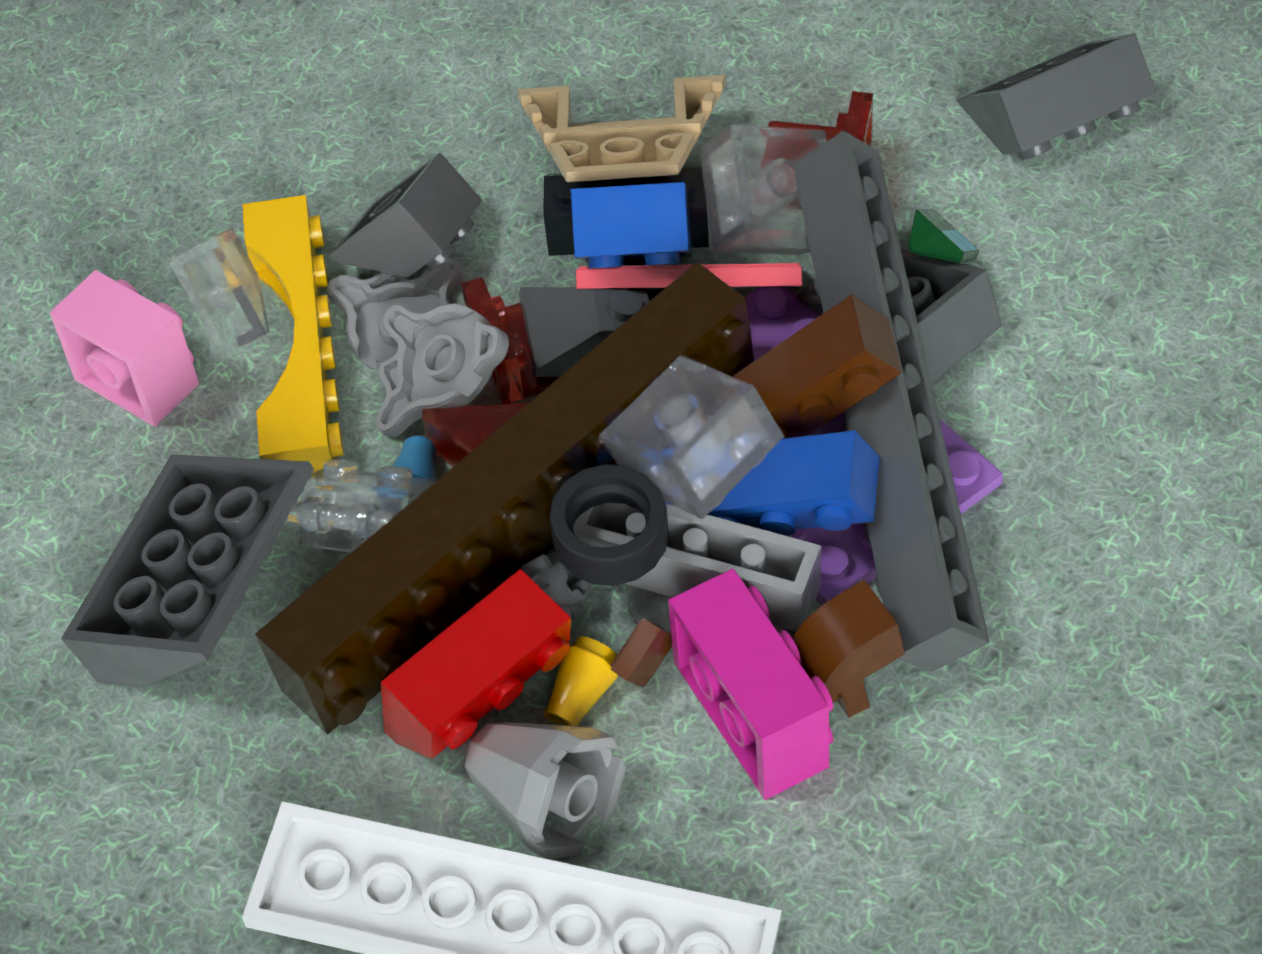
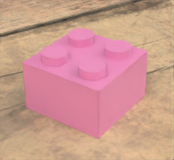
(125, 347)

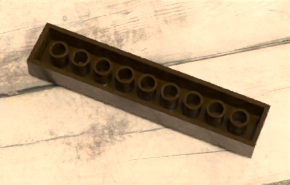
(487, 509)

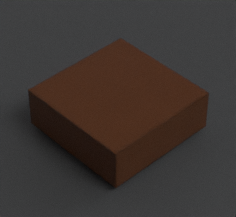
(642, 653)

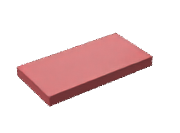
(663, 275)

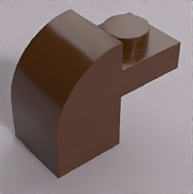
(848, 643)

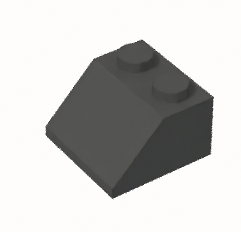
(412, 222)

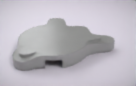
(369, 300)
(438, 363)

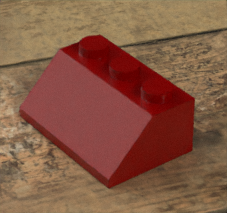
(474, 667)

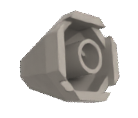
(545, 769)

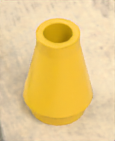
(580, 681)

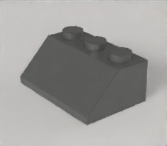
(1062, 96)

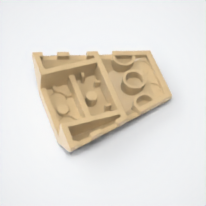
(625, 146)

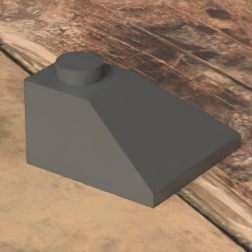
(571, 322)

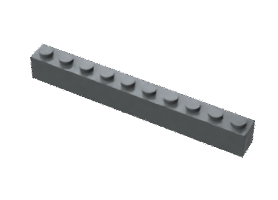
(917, 518)

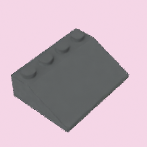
(183, 566)

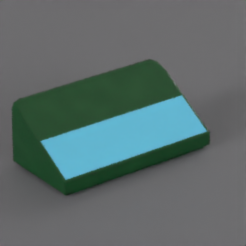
(938, 239)

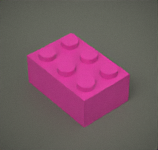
(751, 682)

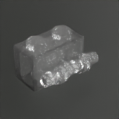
(349, 505)

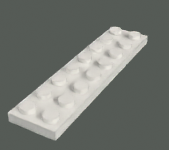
(427, 893)

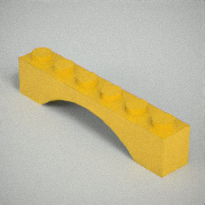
(296, 415)

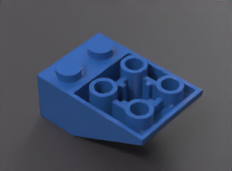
(631, 224)

